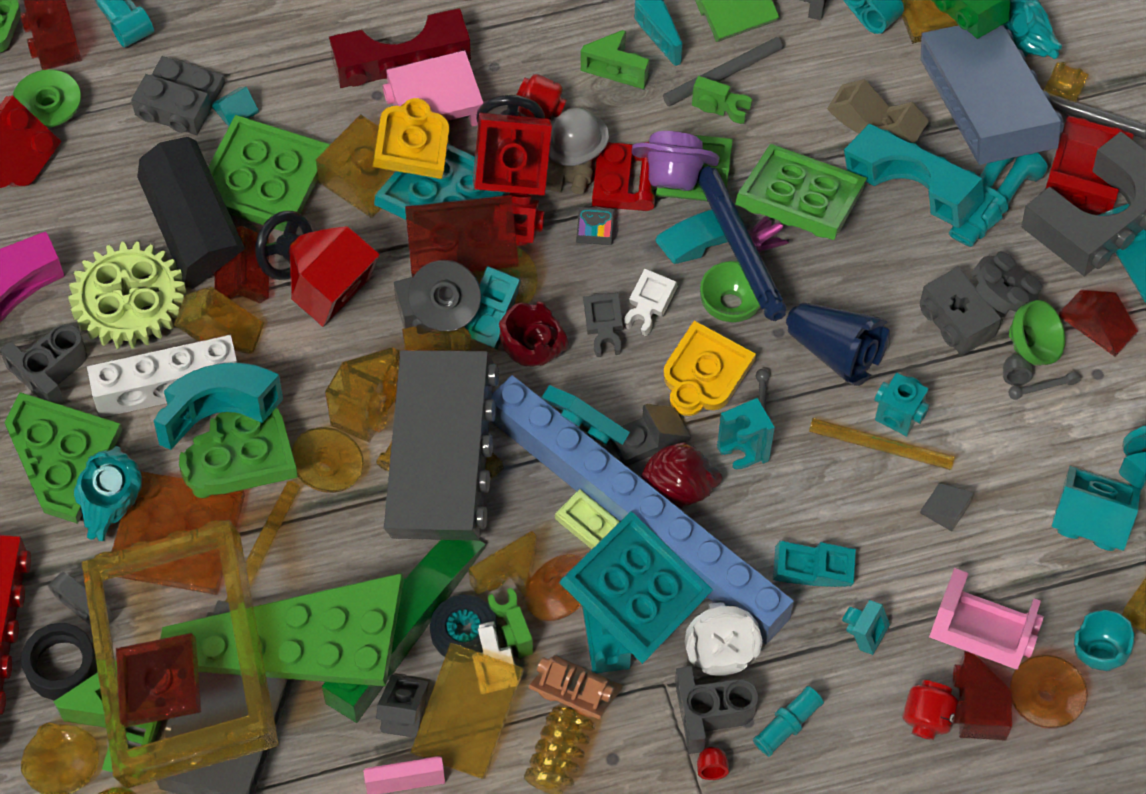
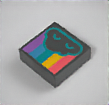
(595, 226)

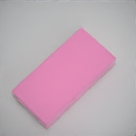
(404, 775)

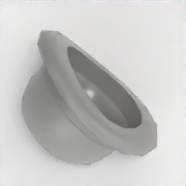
(577, 137)

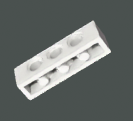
(141, 379)

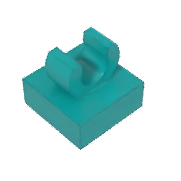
(867, 626)

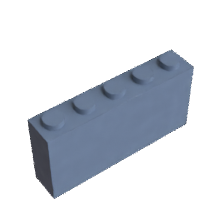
(991, 93)

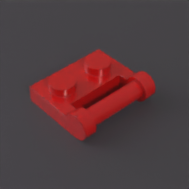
(613, 178)

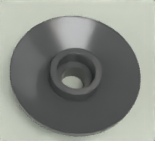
(443, 312)

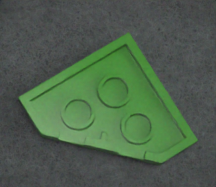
(55, 449)

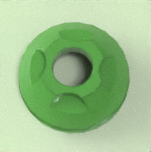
(724, 280)
(1044, 333)

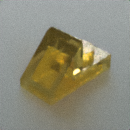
(511, 561)

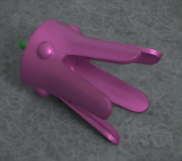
(764, 231)

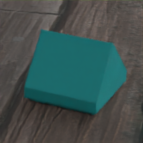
(235, 103)

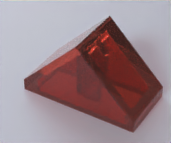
(1101, 319)

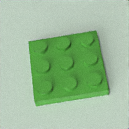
(264, 170)
(801, 192)

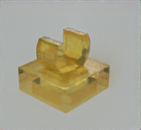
(1066, 82)

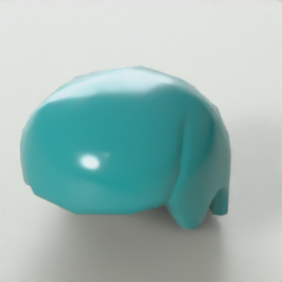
(1104, 640)

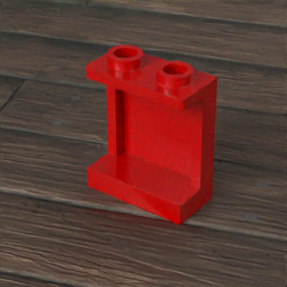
(1074, 163)

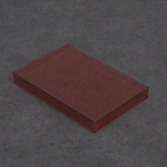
(463, 231)

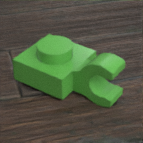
(717, 99)
(515, 631)

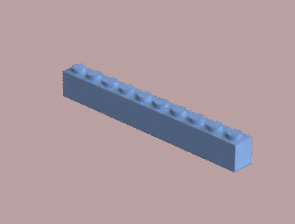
(619, 490)

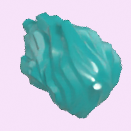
(1032, 29)
(106, 490)

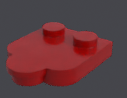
(23, 144)

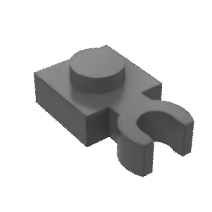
(603, 317)

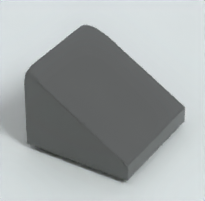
(947, 505)

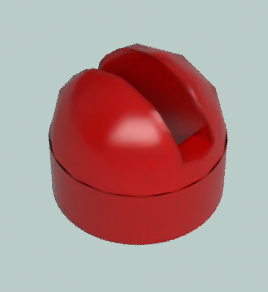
(712, 764)

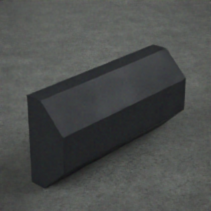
(188, 209)

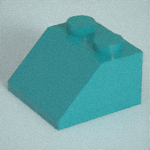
(1096, 509)

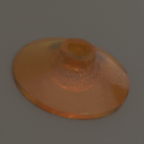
(545, 594)
(1058, 679)

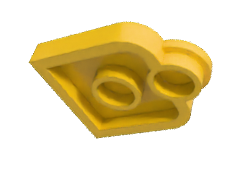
(412, 139)
(705, 370)

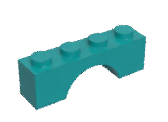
(883, 157)

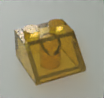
(348, 166)

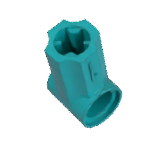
(126, 20)

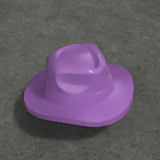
(674, 159)

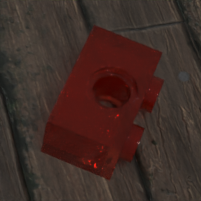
(51, 32)

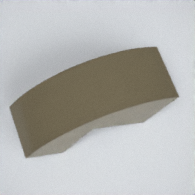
(859, 104)

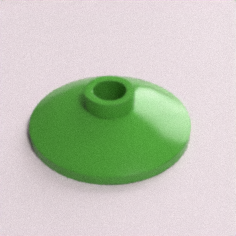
(49, 88)

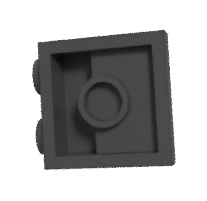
(177, 95)

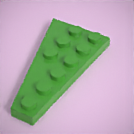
(311, 637)

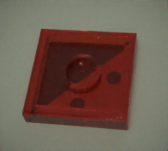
(158, 680)

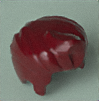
(532, 334)
(681, 474)

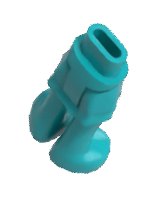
(996, 203)

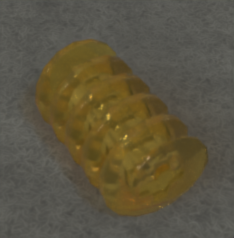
(557, 749)

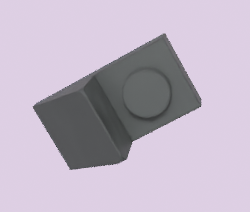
(654, 431)
(402, 706)

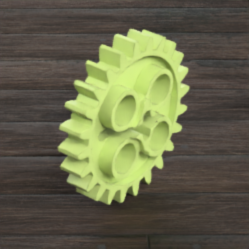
(127, 295)

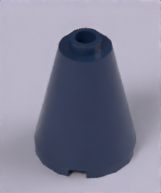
(840, 338)

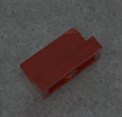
(242, 273)

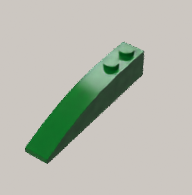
(421, 595)

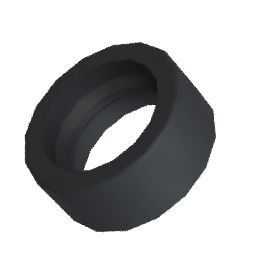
(47, 637)

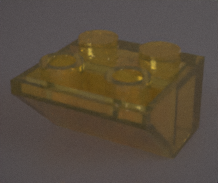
(363, 393)

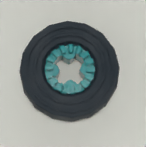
(462, 610)

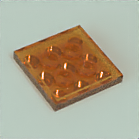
(167, 507)

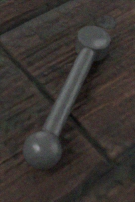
(762, 376)
(1016, 392)

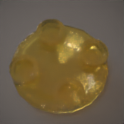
(60, 759)

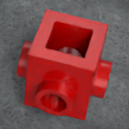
(527, 229)

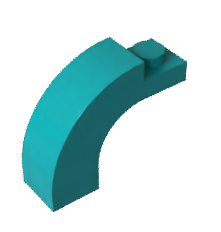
(215, 390)

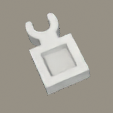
(650, 296)

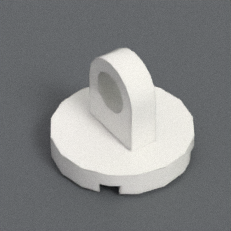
(723, 639)

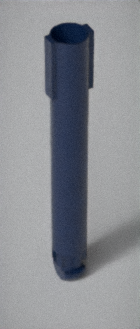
(742, 244)

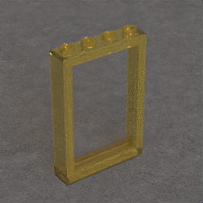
(205, 745)

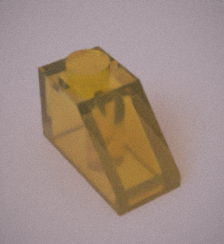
(212, 315)

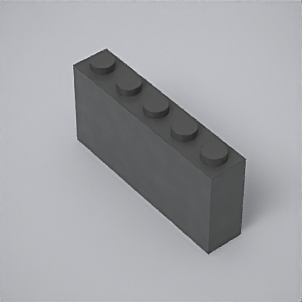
(441, 445)
(222, 701)

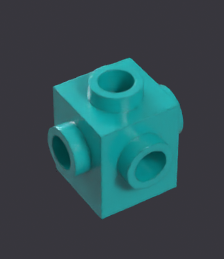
(901, 403)

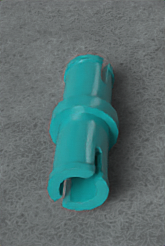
(788, 721)

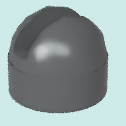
(1017, 370)

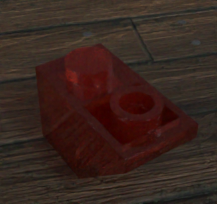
(983, 702)

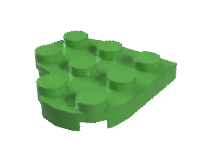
(238, 455)

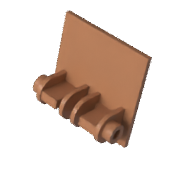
(574, 686)

